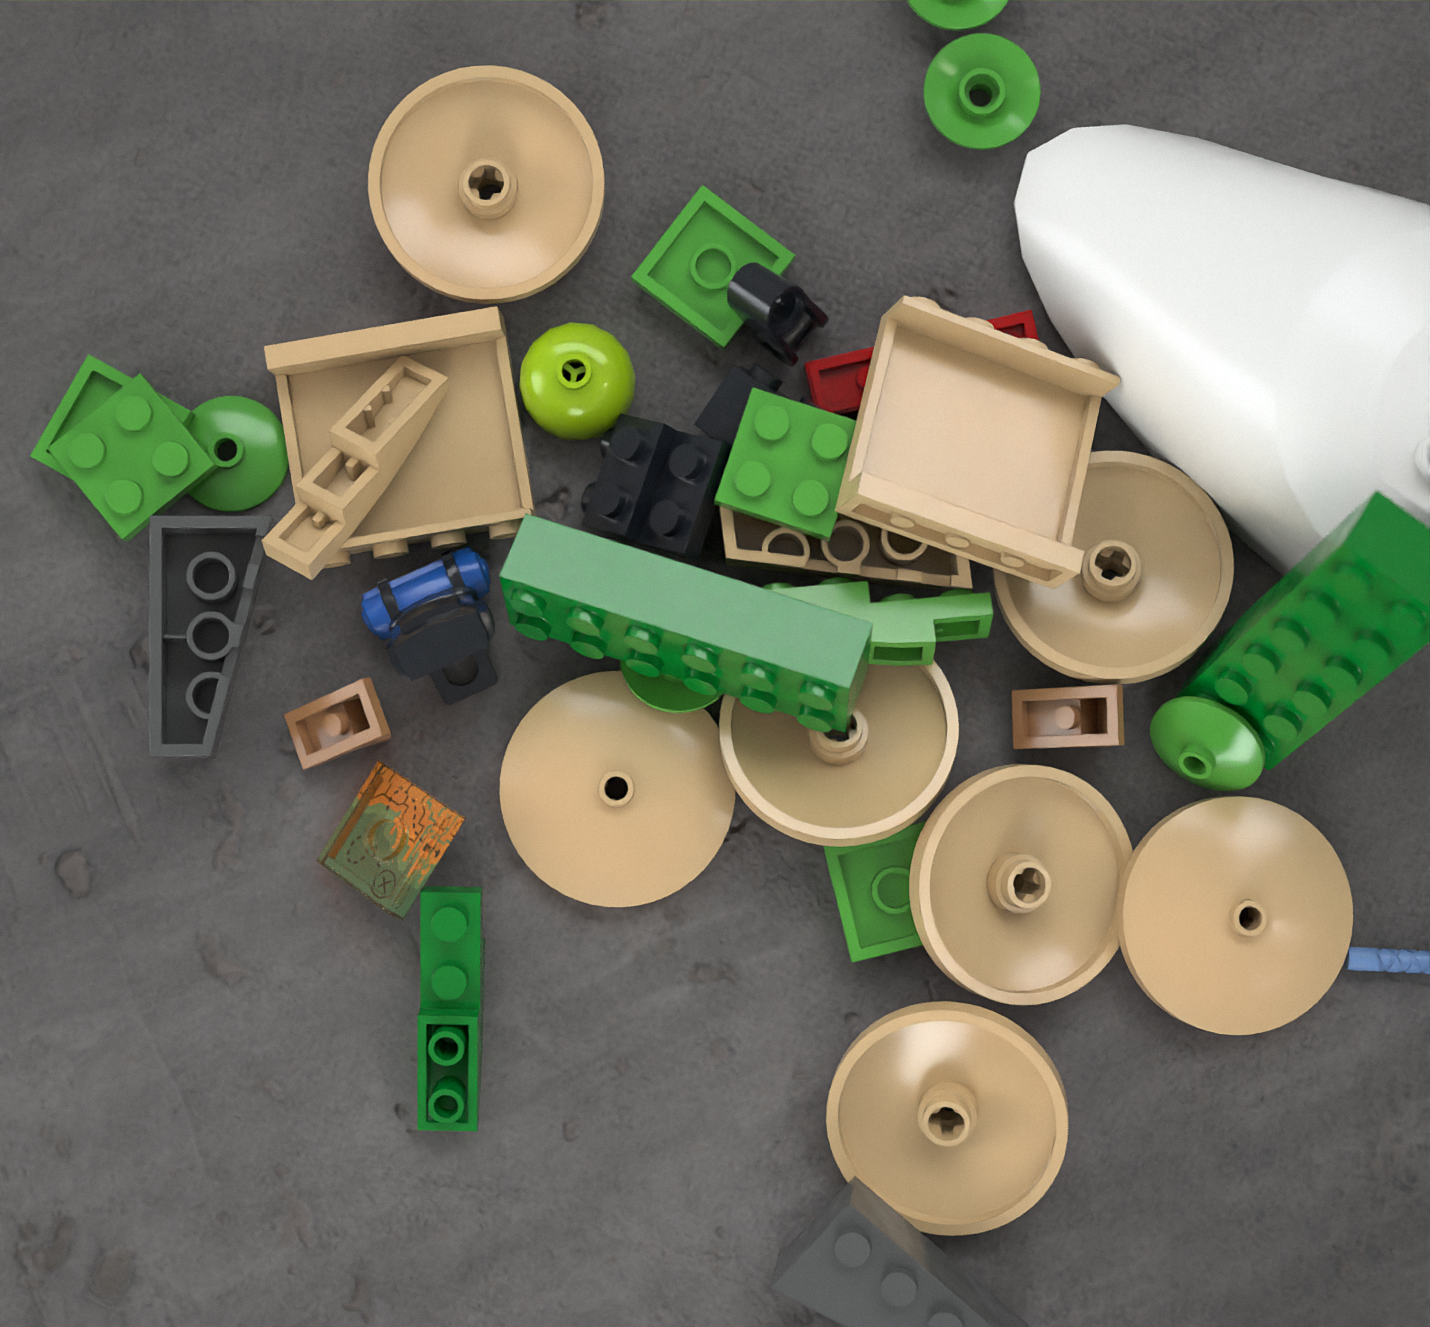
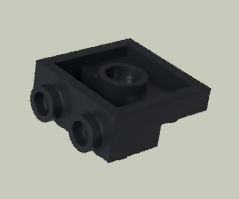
(655, 486)

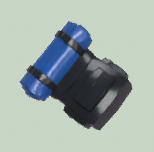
(436, 621)

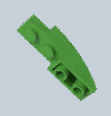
(903, 626)

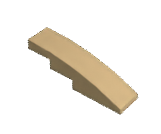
(365, 456)

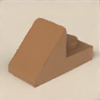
(1068, 717)
(337, 724)

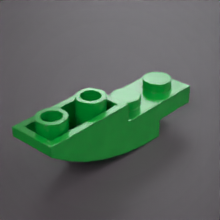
(450, 1008)

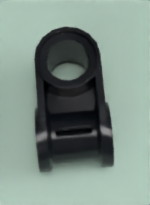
(774, 310)

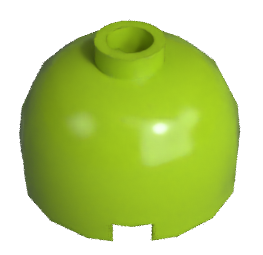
(573, 407)

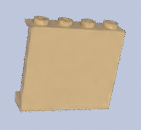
(974, 441)
(472, 456)

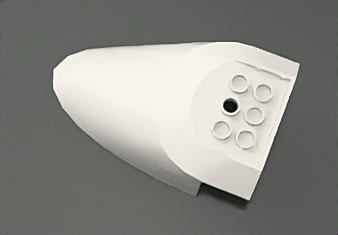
(1252, 321)

